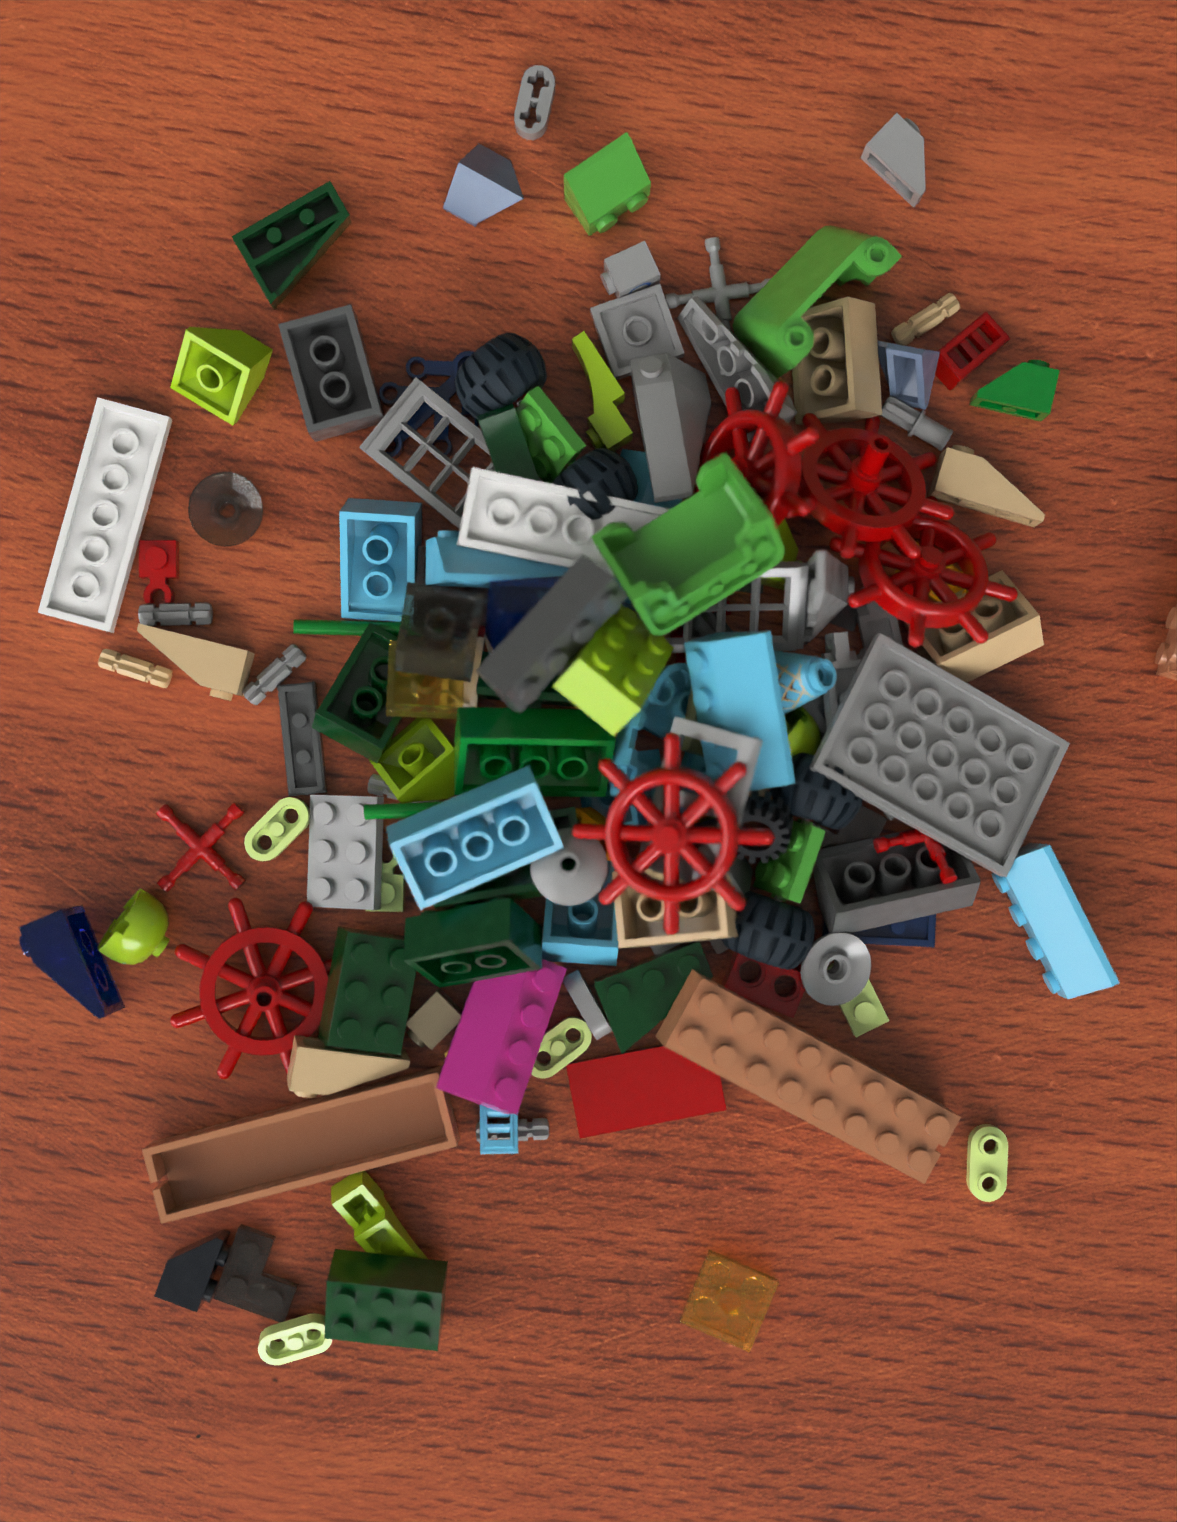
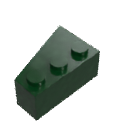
(645, 991)

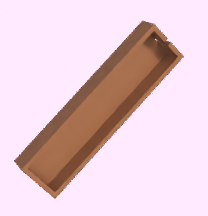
(807, 1076)
(301, 1145)

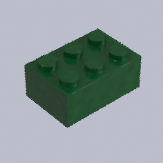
(473, 942)
(367, 992)
(385, 1299)

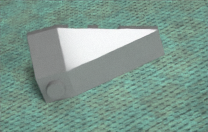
(729, 360)
(672, 419)
(826, 592)

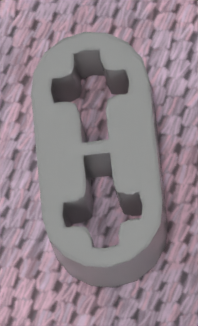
(527, 100)
(587, 1004)

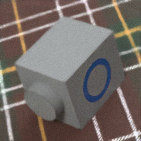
(630, 271)

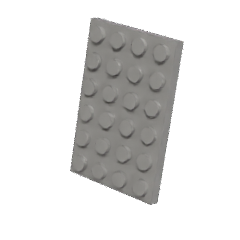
(940, 755)

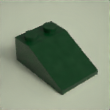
(357, 699)

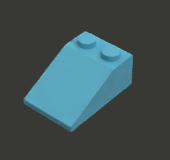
(377, 556)
(581, 931)

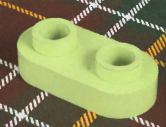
(277, 828)
(560, 1048)
(987, 1163)
(297, 1339)

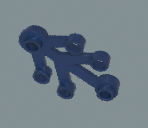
(445, 391)

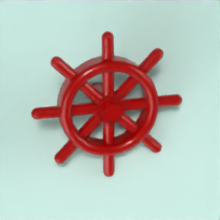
(776, 473)
(863, 485)
(908, 591)
(672, 833)
(262, 989)

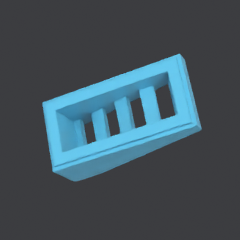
(498, 1146)

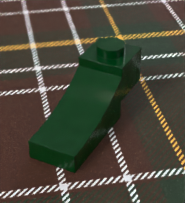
(507, 443)

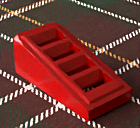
(952, 368)

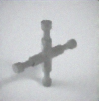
(719, 292)

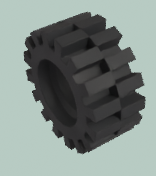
(775, 817)

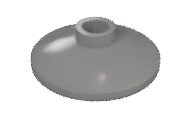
(576, 885)
(846, 976)

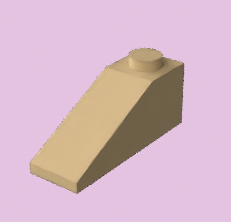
(977, 485)
(206, 662)
(330, 1069)

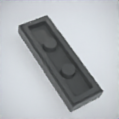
(301, 742)

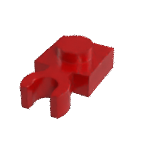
(158, 563)

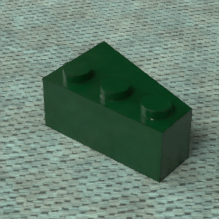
(292, 240)

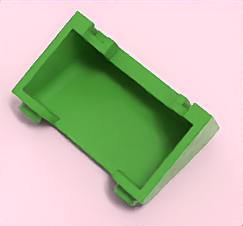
(772, 319)
(694, 549)

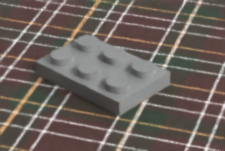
(344, 853)

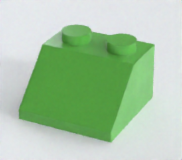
(607, 185)

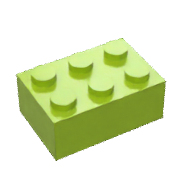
(615, 670)

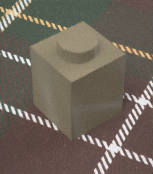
(433, 1020)

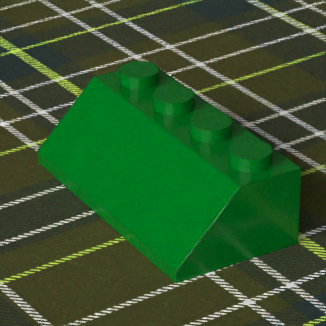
(556, 744)

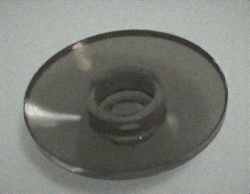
(213, 496)

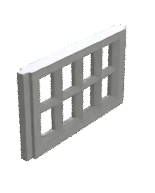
(397, 419)
(793, 606)

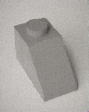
(899, 157)

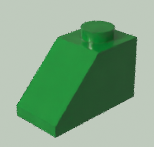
(1020, 392)

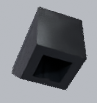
(191, 1271)

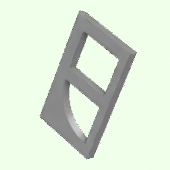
(748, 753)

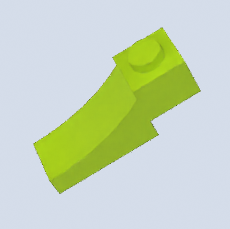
(606, 423)
(369, 1214)

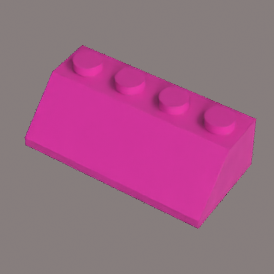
(500, 1037)

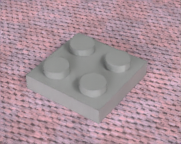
(635, 328)

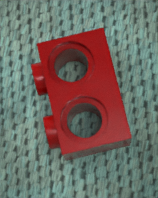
(761, 988)

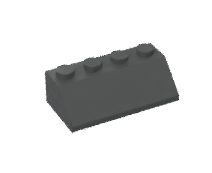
(551, 633)
(875, 889)

